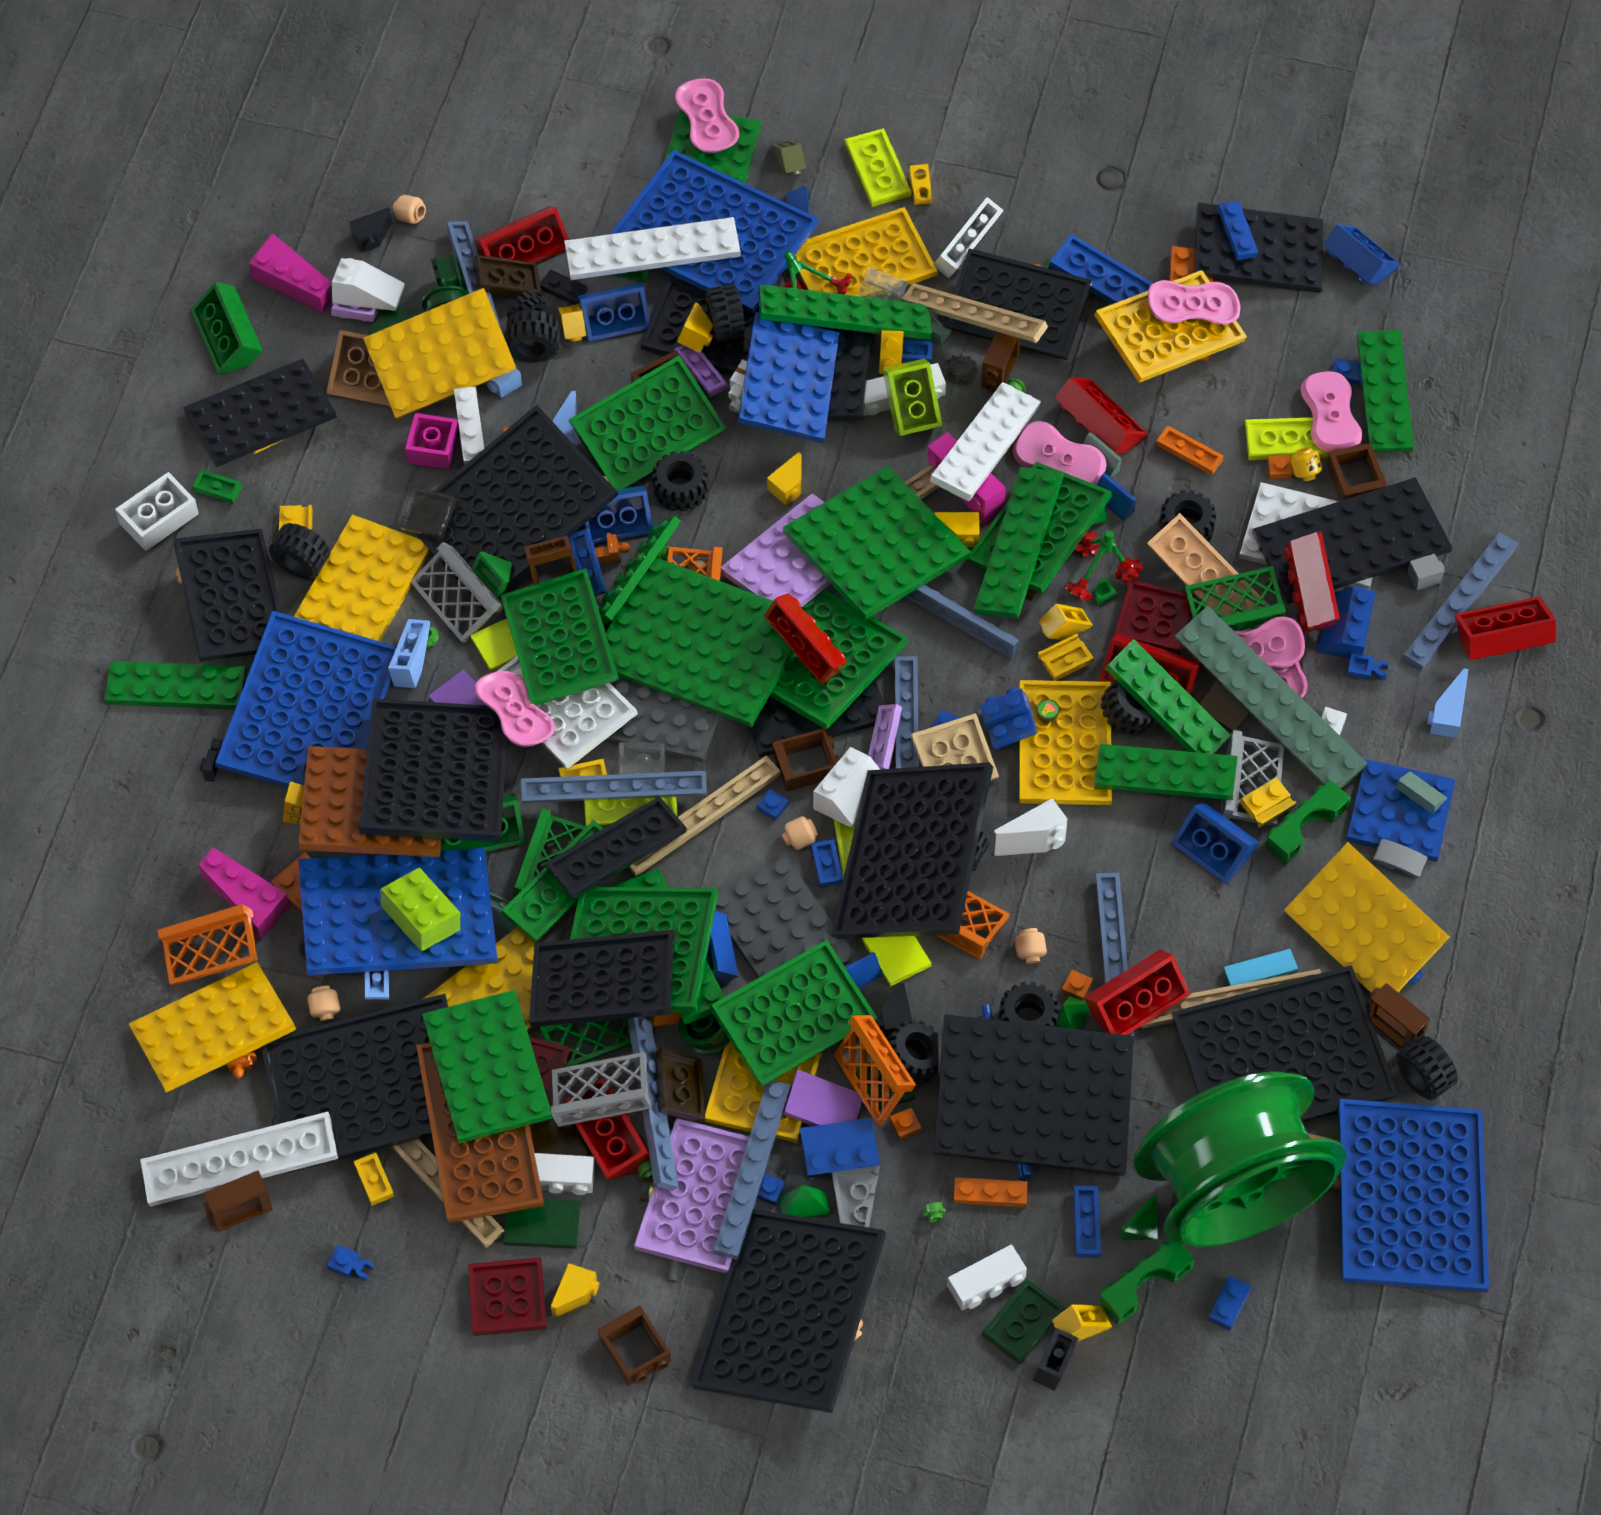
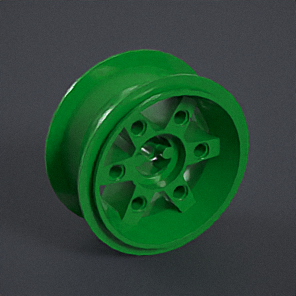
(1239, 1159)

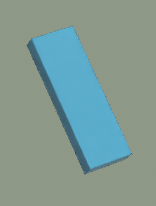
(1261, 968)

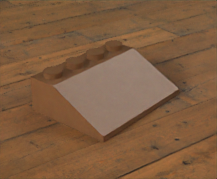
(354, 372)

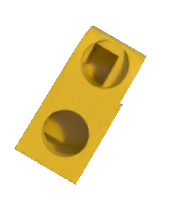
(920, 184)

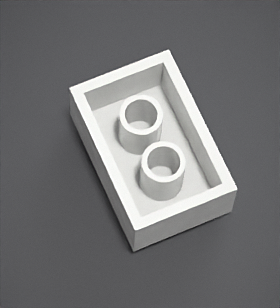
(157, 511)

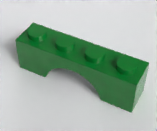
(1326, 804)
(1169, 1262)

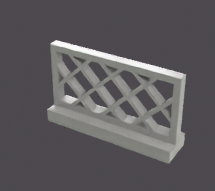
(471, 581)
(1235, 747)
(600, 1104)

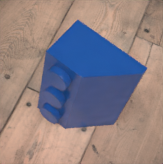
(1360, 254)
(614, 311)
(625, 516)
(1351, 629)
(1214, 842)
(720, 951)
(839, 1146)

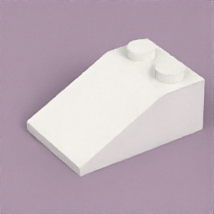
(365, 286)
(1032, 832)

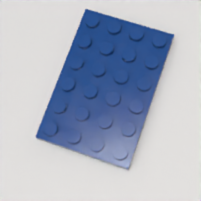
(788, 378)

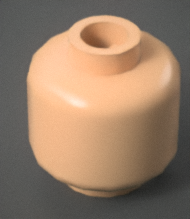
(409, 209)
(800, 833)
(1030, 945)
(323, 1003)

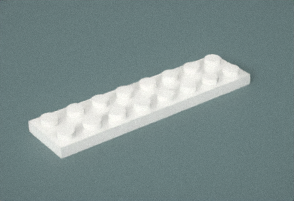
(652, 248)
(985, 441)
(217, 1162)

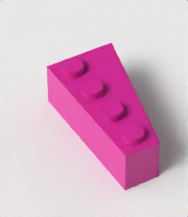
(290, 274)
(990, 495)
(242, 886)

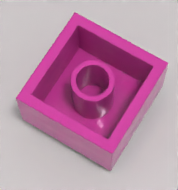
(432, 441)

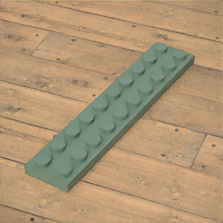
(1270, 699)

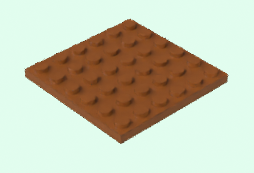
(334, 808)

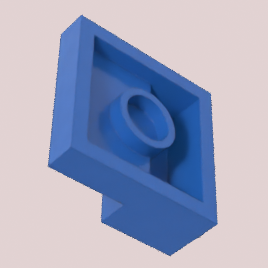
(1008, 718)

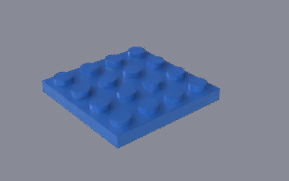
(1391, 815)

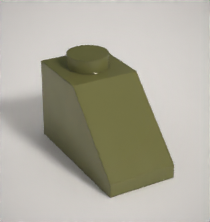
(789, 156)

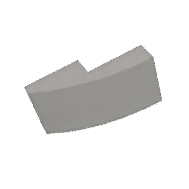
(1400, 857)

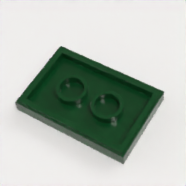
(544, 1226)
(1023, 1321)

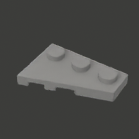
(855, 1194)

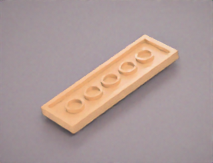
(1197, 561)

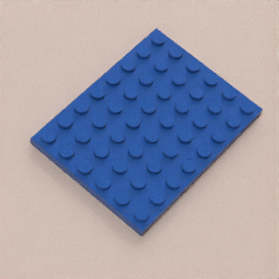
(693, 192)
(303, 692)
(354, 934)
(1413, 1196)

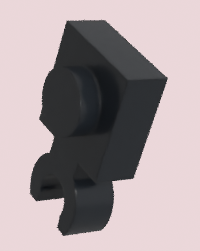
(208, 763)

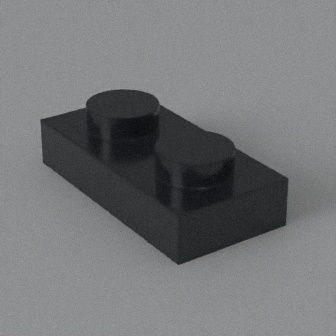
(563, 287)

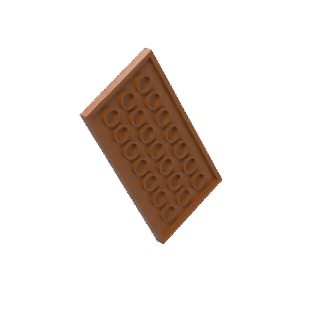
(482, 1174)

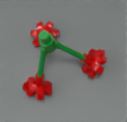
(796, 266)
(1126, 568)

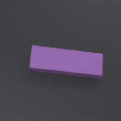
(703, 370)

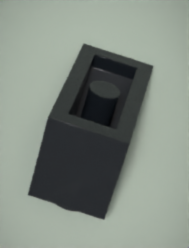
(371, 229)
(894, 1011)
(1055, 1359)

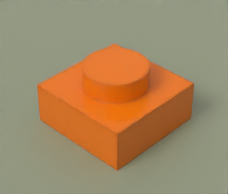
(1280, 467)
(1077, 985)
(905, 1123)

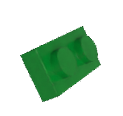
(217, 486)

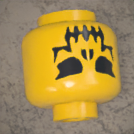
(1306, 464)

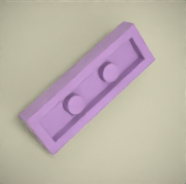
(884, 735)

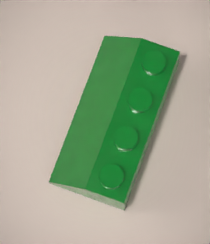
(226, 328)
(511, 830)

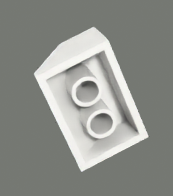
(843, 786)

